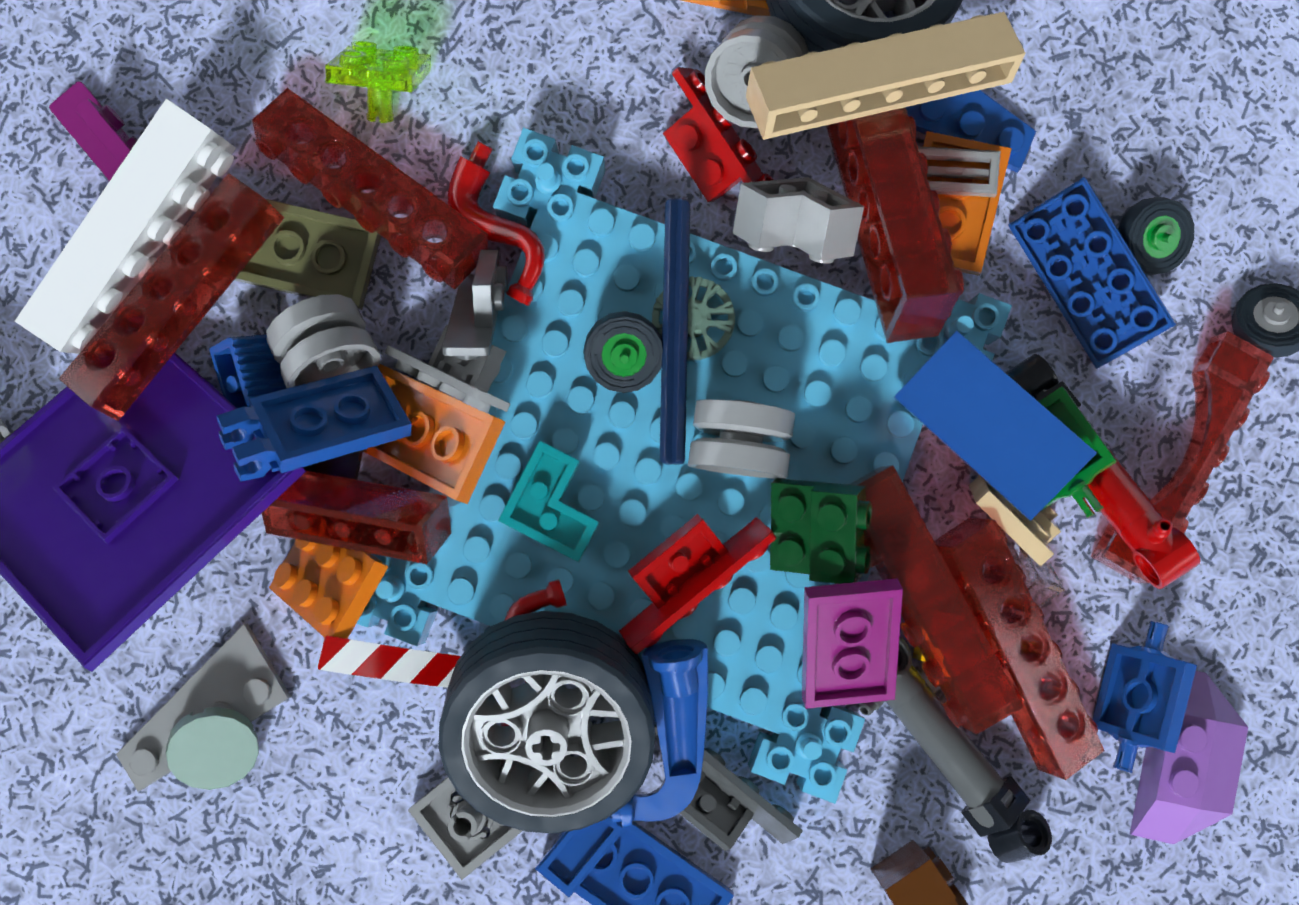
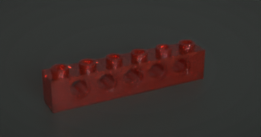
(294, 120)
(171, 298)
(1052, 715)

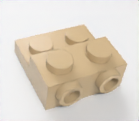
(1029, 535)

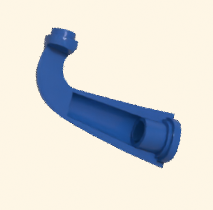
(679, 700)

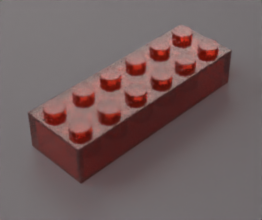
(900, 224)

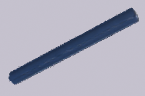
(675, 332)

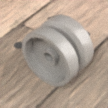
(746, 46)
(321, 340)
(742, 431)

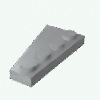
(233, 678)

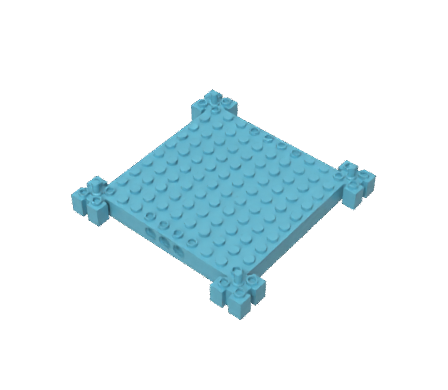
(790, 349)

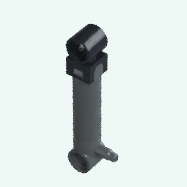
(992, 803)

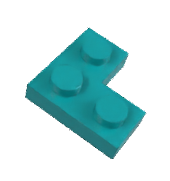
(537, 508)

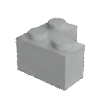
(799, 216)

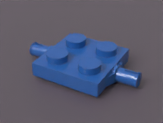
(1143, 697)

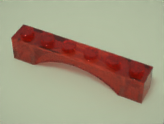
(1223, 387)

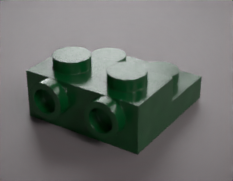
(820, 530)

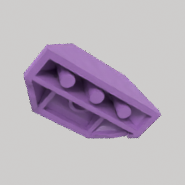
(1200, 780)

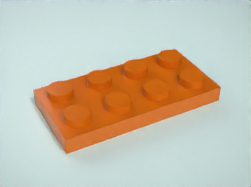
(446, 440)

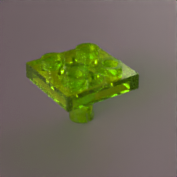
(379, 72)

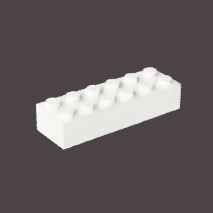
(127, 228)

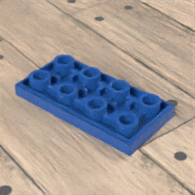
(1091, 273)
(994, 425)

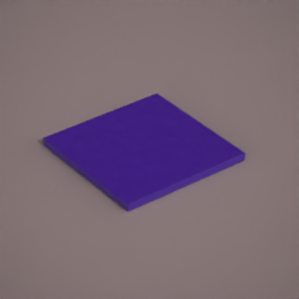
(122, 512)

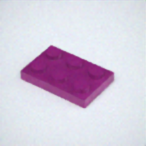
(851, 642)

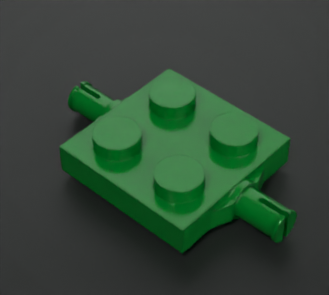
(1067, 411)

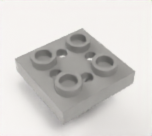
(456, 829)

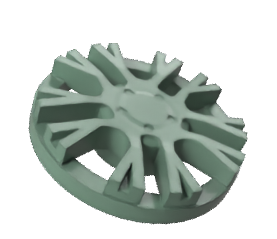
(700, 317)

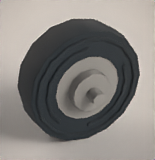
(1269, 319)

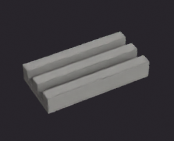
(963, 155)

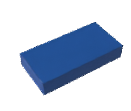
(577, 854)

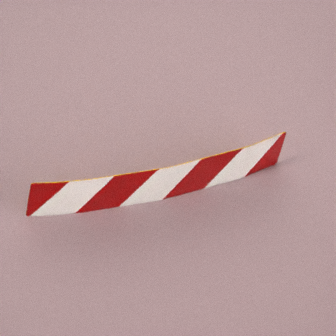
(386, 662)

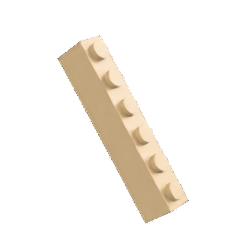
(883, 74)

